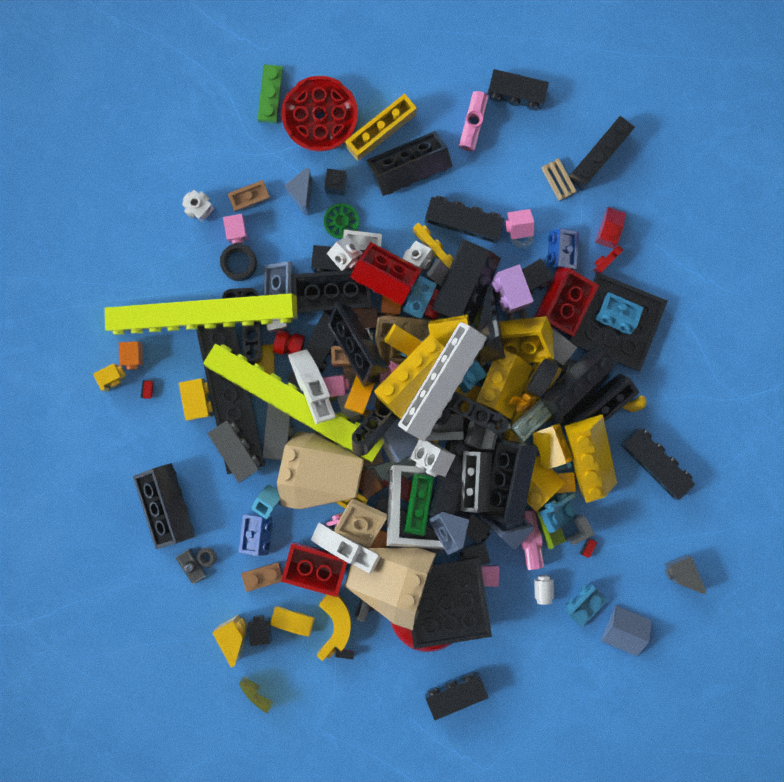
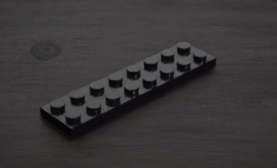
(228, 399)

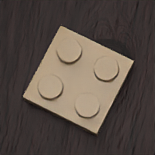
(360, 523)

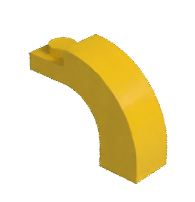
(341, 618)

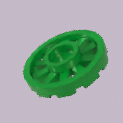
(340, 220)

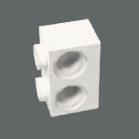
(432, 457)

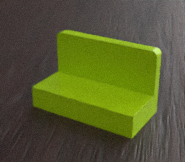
(551, 539)

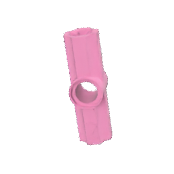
(470, 131)
(533, 543)

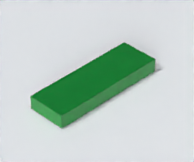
(419, 504)

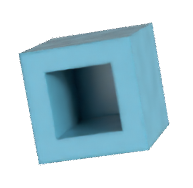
(266, 501)

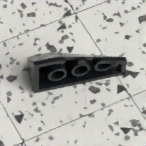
(490, 327)

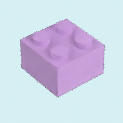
(512, 289)

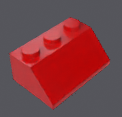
(385, 273)
(567, 300)
(314, 569)

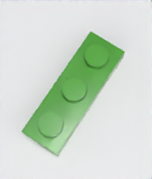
(270, 93)

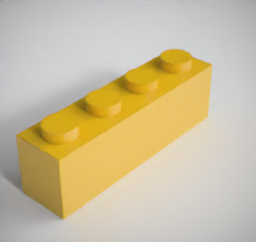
(381, 127)

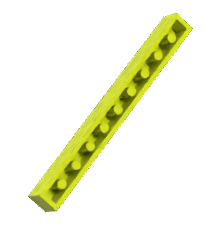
(201, 313)
(282, 396)

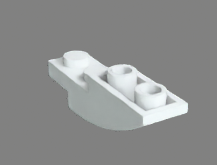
(312, 385)
(345, 548)

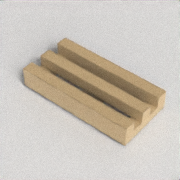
(551, 165)

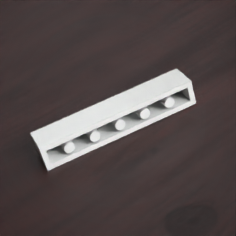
(442, 381)

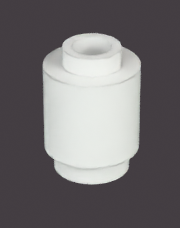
(544, 589)

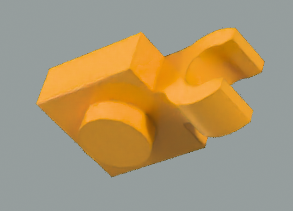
(525, 402)

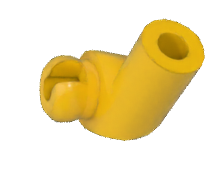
(636, 405)

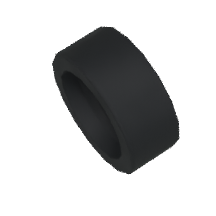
(238, 248)
(542, 377)

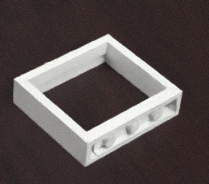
(394, 510)

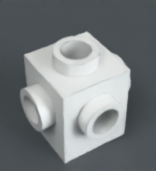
(197, 205)
(345, 253)
(420, 256)

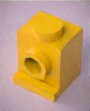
(109, 376)

